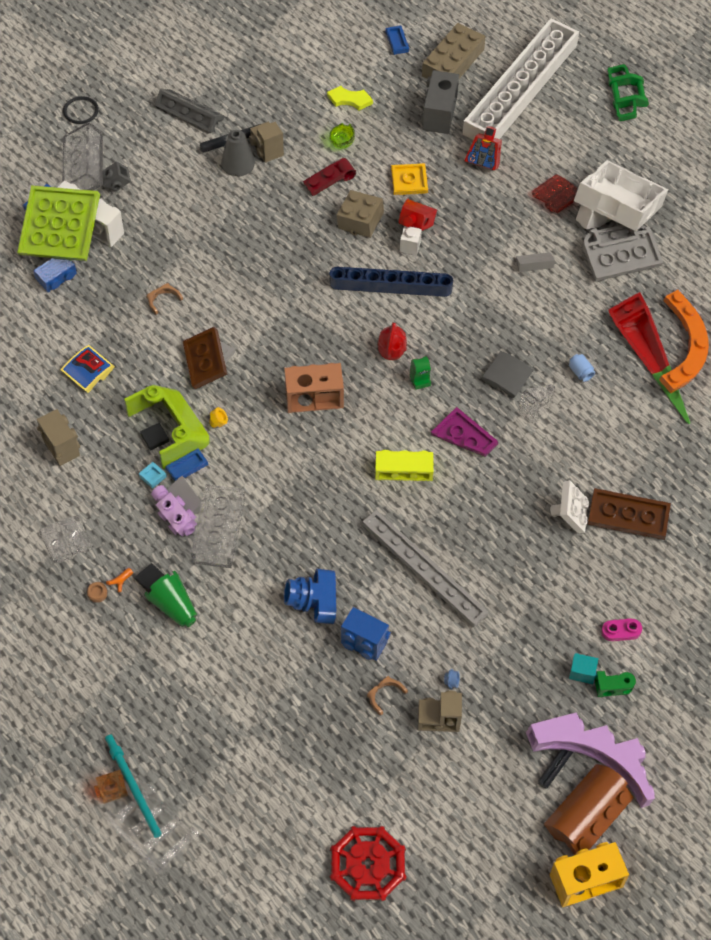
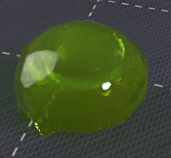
(342, 136)

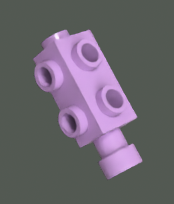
(172, 509)

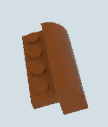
(590, 808)

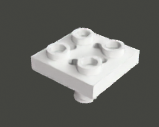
(572, 507)

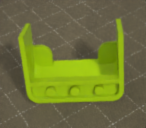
(190, 432)

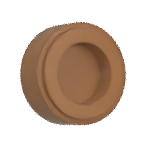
(97, 592)

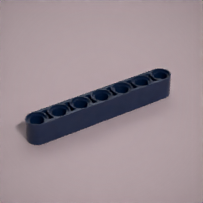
(391, 281)

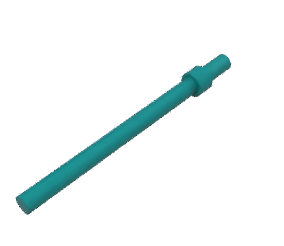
(117, 754)

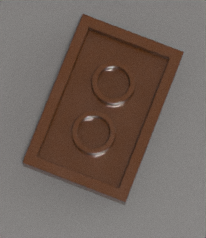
(204, 358)

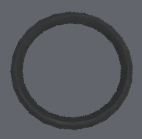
(80, 98)

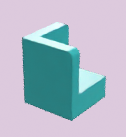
(583, 668)

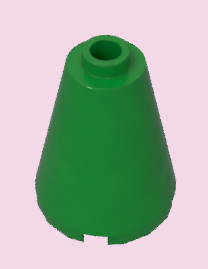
(172, 599)

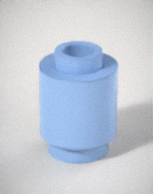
(581, 367)

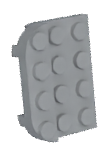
(620, 251)

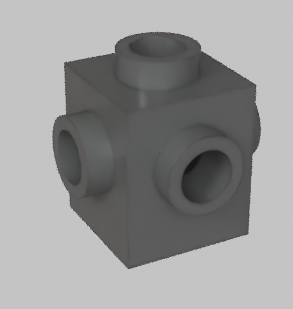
(116, 176)

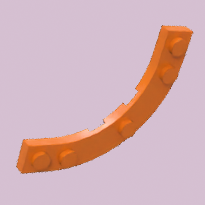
(697, 343)

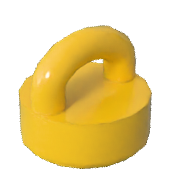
(218, 418)

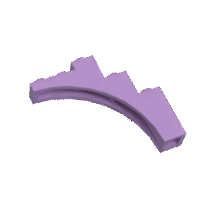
(598, 743)

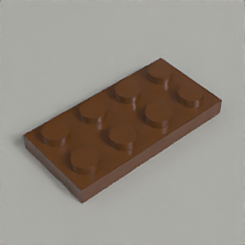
(629, 514)

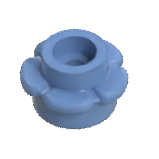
(452, 678)

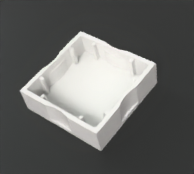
(621, 195)

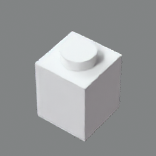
(410, 240)

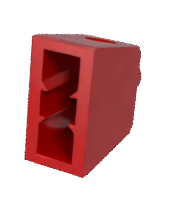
(415, 215)

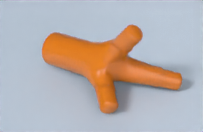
(120, 579)

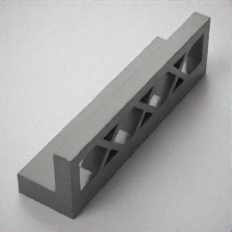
(188, 109)

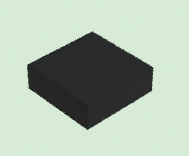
(154, 436)
(148, 576)

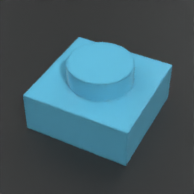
(152, 475)

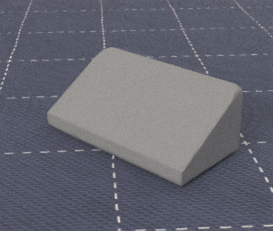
(535, 262)
(183, 489)

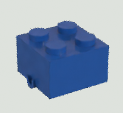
(364, 634)

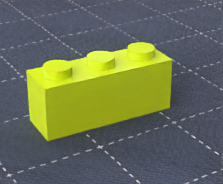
(404, 465)

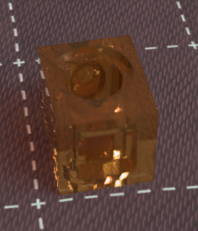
(111, 778)

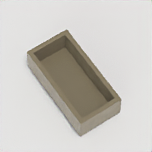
(455, 52)

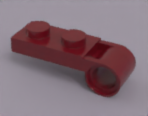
(329, 175)

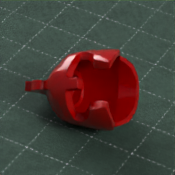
(392, 342)

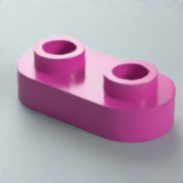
(622, 629)

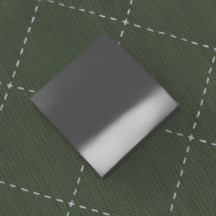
(507, 374)

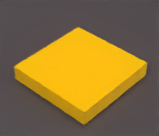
(409, 179)

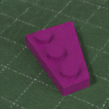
(465, 433)

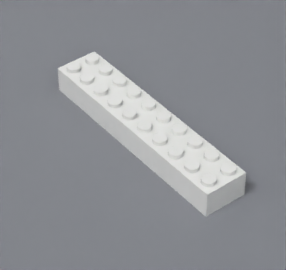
(522, 80)

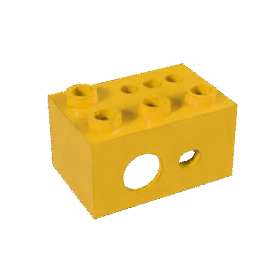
(598, 869)

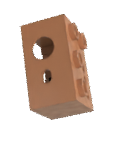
(321, 382)

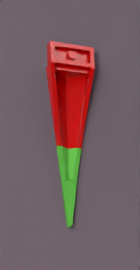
(639, 329)

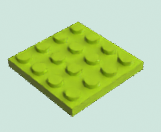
(58, 223)

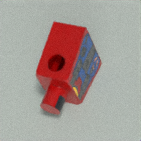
(485, 150)

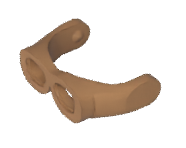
(166, 288)
(385, 682)

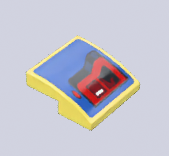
(87, 368)

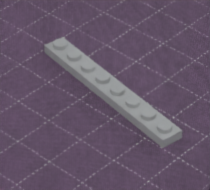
(425, 568)

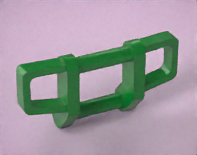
(634, 100)

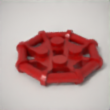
(376, 854)

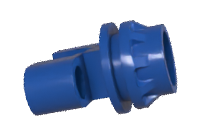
(315, 593)

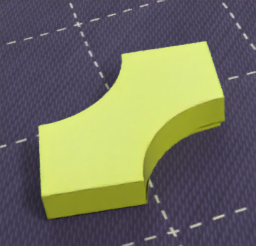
(357, 99)

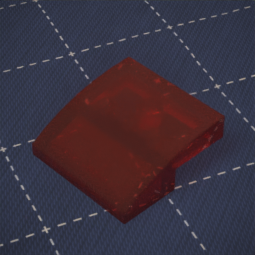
(556, 193)

